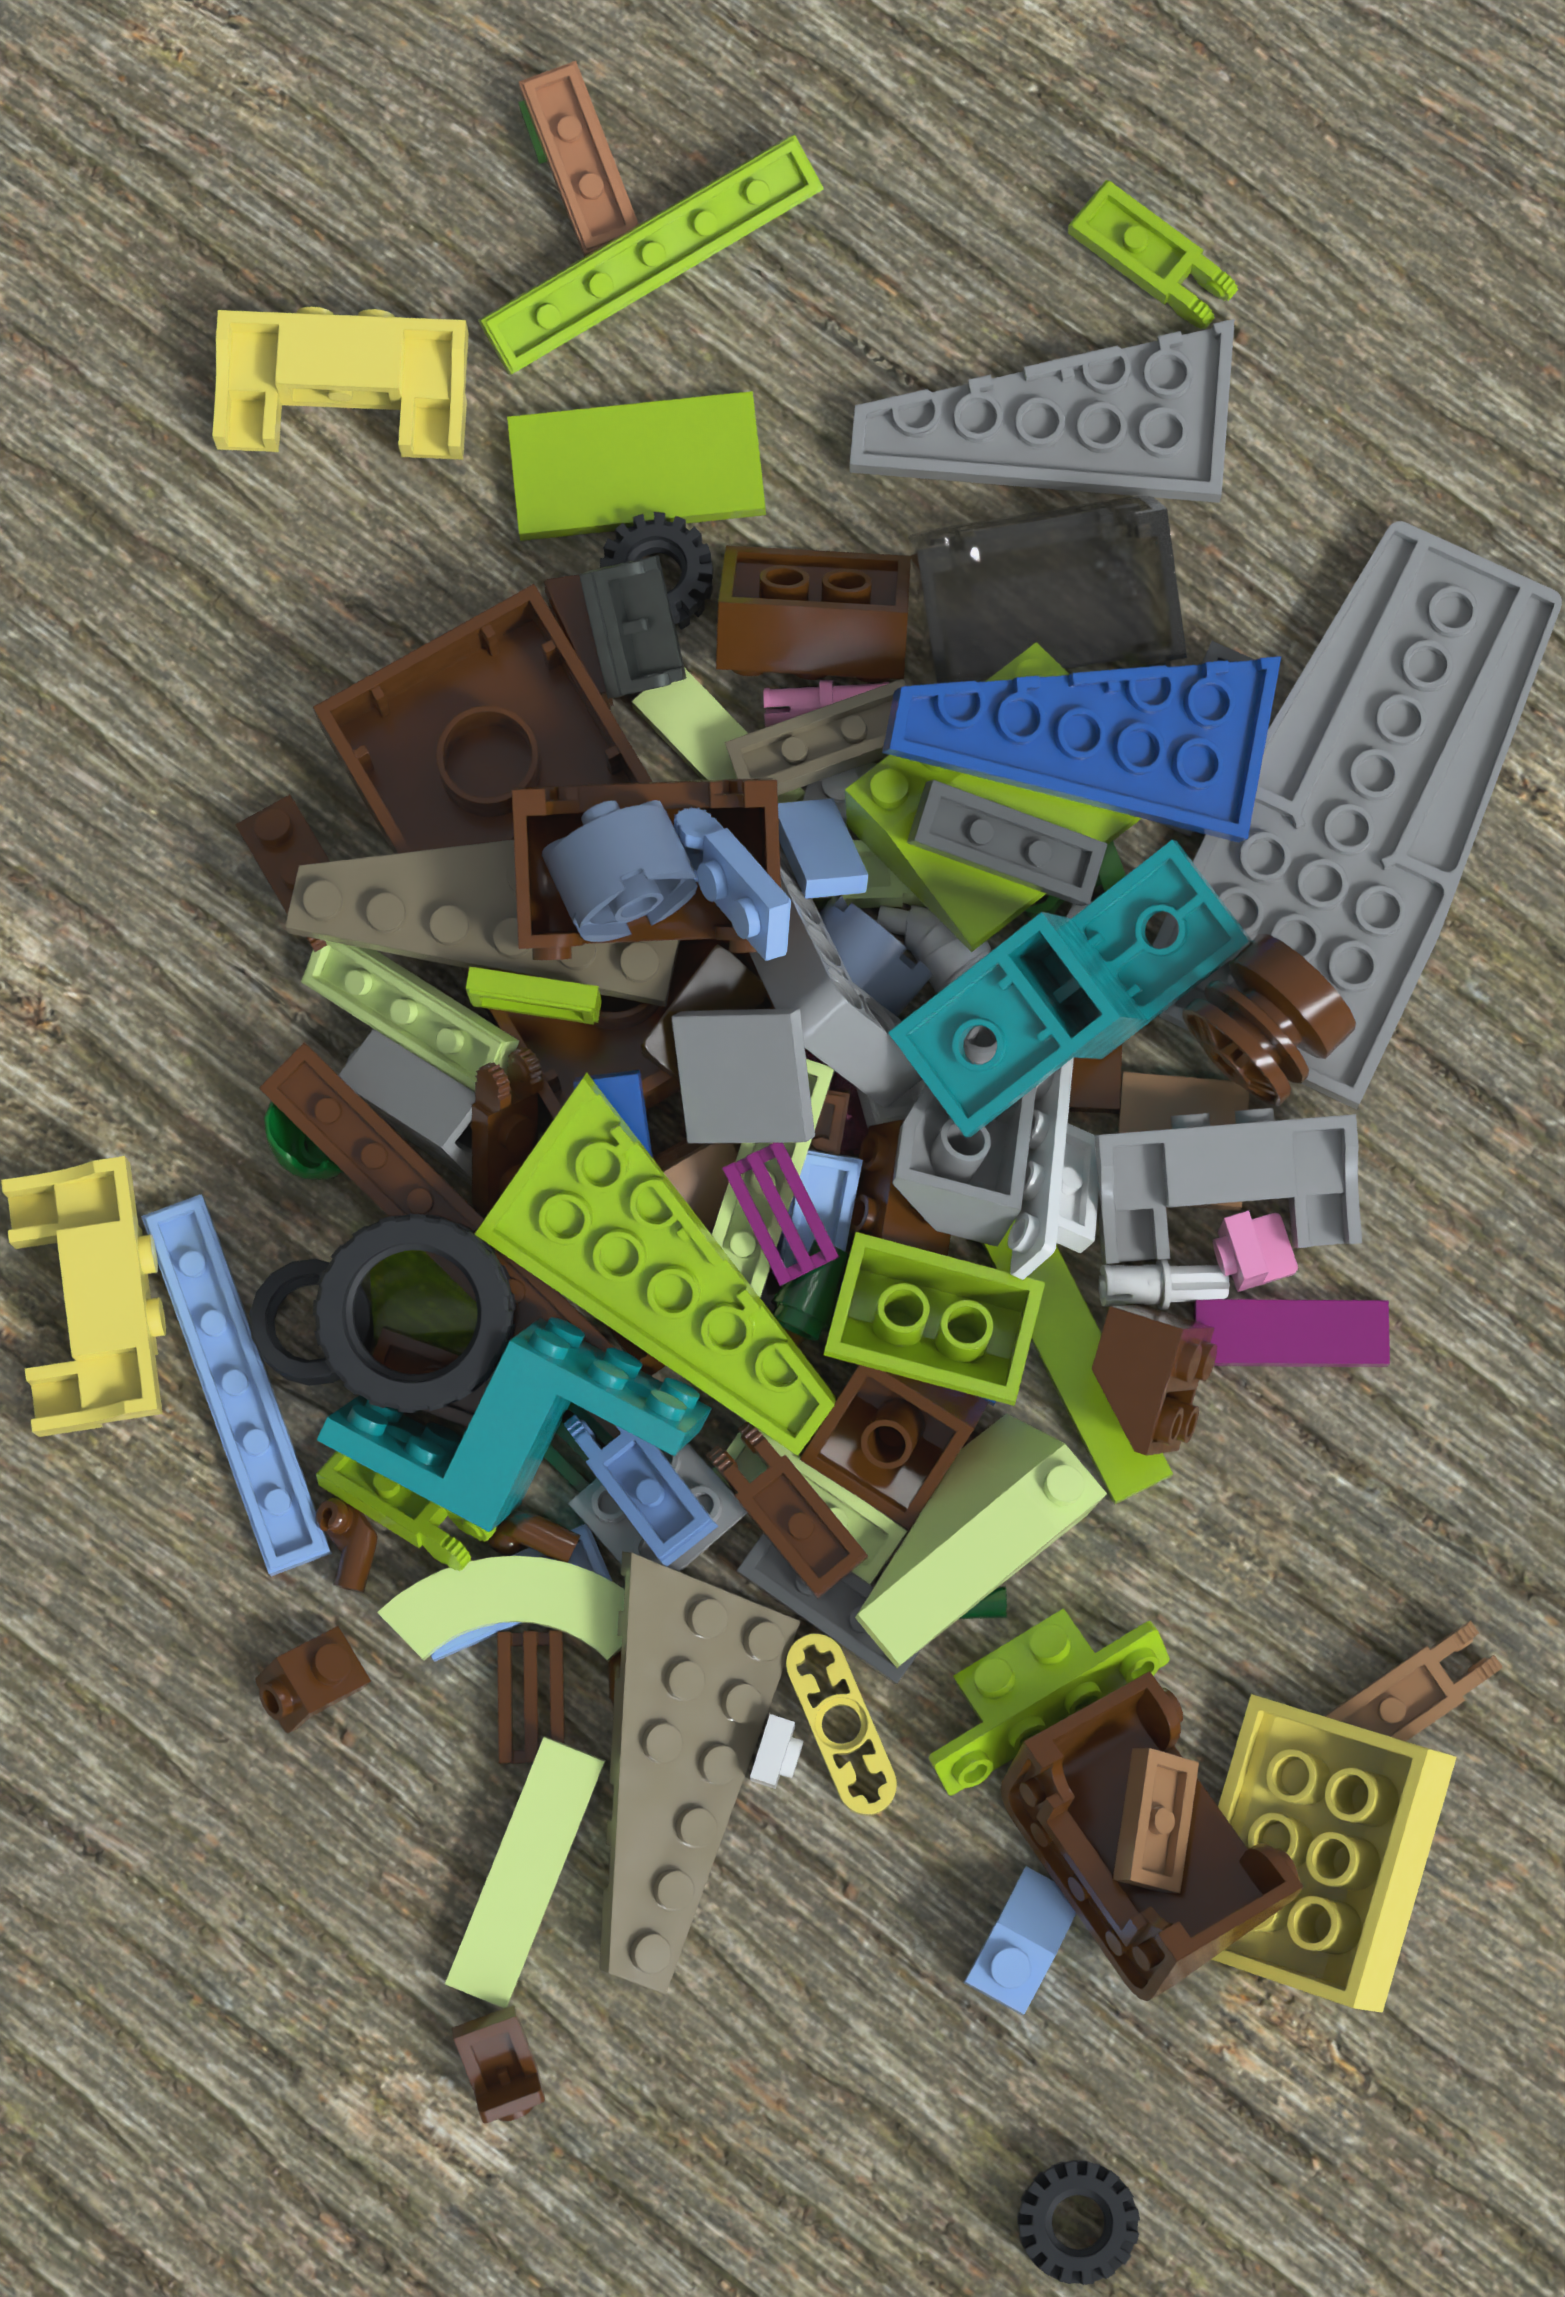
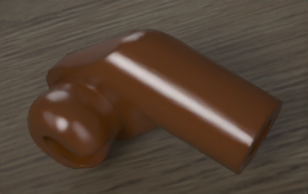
(534, 1533)
(354, 1539)

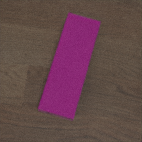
(1297, 1332)

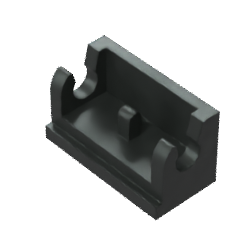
(633, 626)

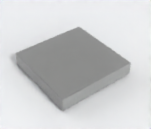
(743, 1076)

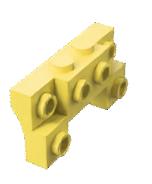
(340, 364)
(105, 1295)

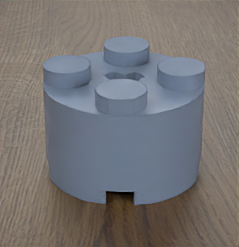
(620, 869)
(873, 956)

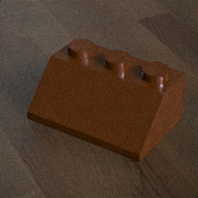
(813, 613)

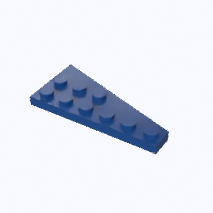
(1129, 740)

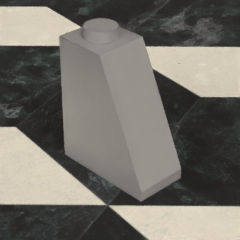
(415, 1100)

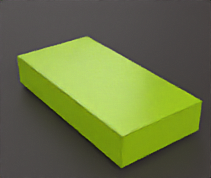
(533, 995)

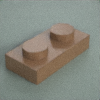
(1156, 1820)

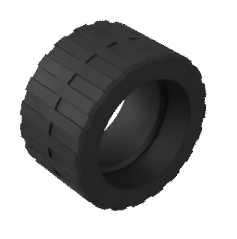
(336, 1320)

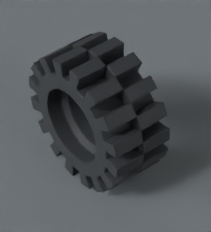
(679, 543)
(1119, 2230)

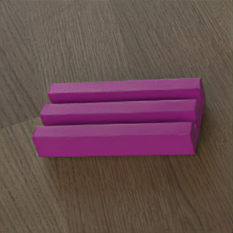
(805, 1262)

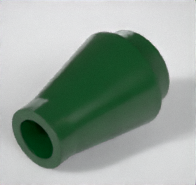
(810, 1300)

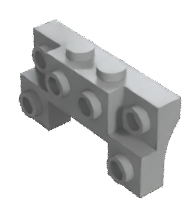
(1245, 1161)

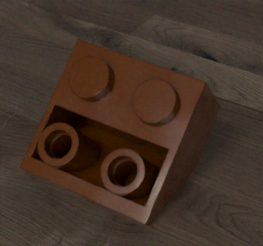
(1151, 1374)

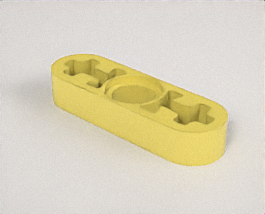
(836, 1673)

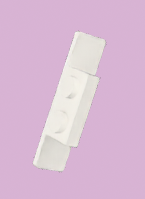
(1058, 1183)

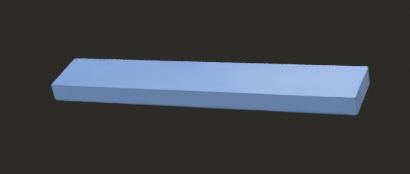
(236, 1385)

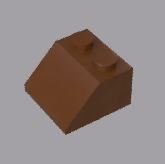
(893, 1439)

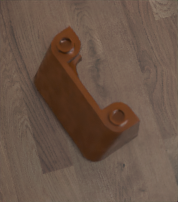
(555, 812)
(1069, 1807)

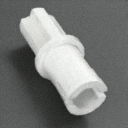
(1161, 1284)

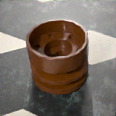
(1279, 1009)

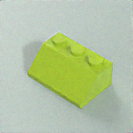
(934, 1319)

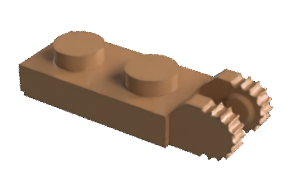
(1416, 1690)

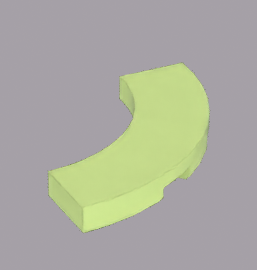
(507, 1592)

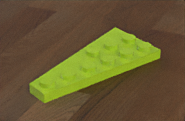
(628, 1249)

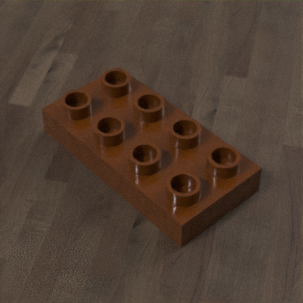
(436, 764)

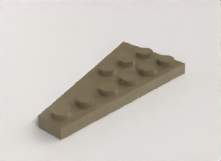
(462, 913)
(683, 1733)

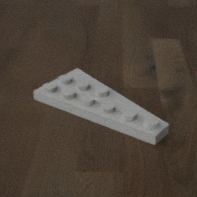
(1085, 423)

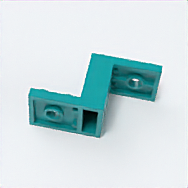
(1069, 988)
(515, 1422)

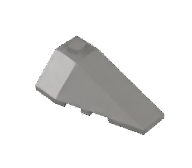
(963, 1182)

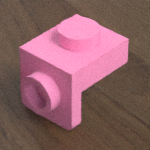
(1254, 1250)

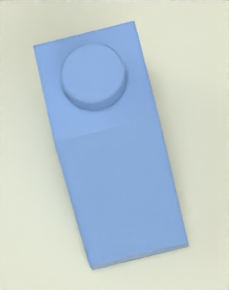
(1022, 1942)

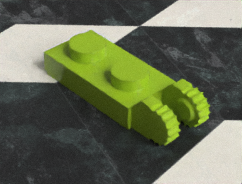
(1149, 252)
(398, 1509)

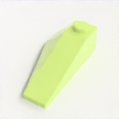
(985, 1521)

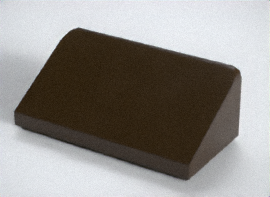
(716, 985)

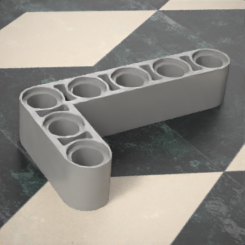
(837, 1017)

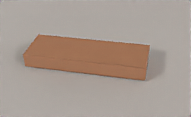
(578, 156)

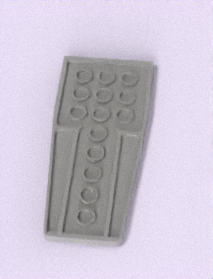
(1381, 782)

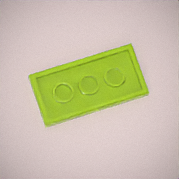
(621, 461)

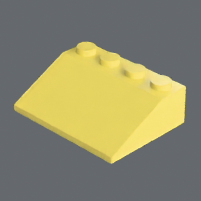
(1358, 1827)

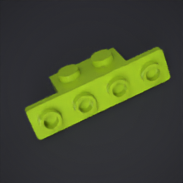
(1035, 1685)

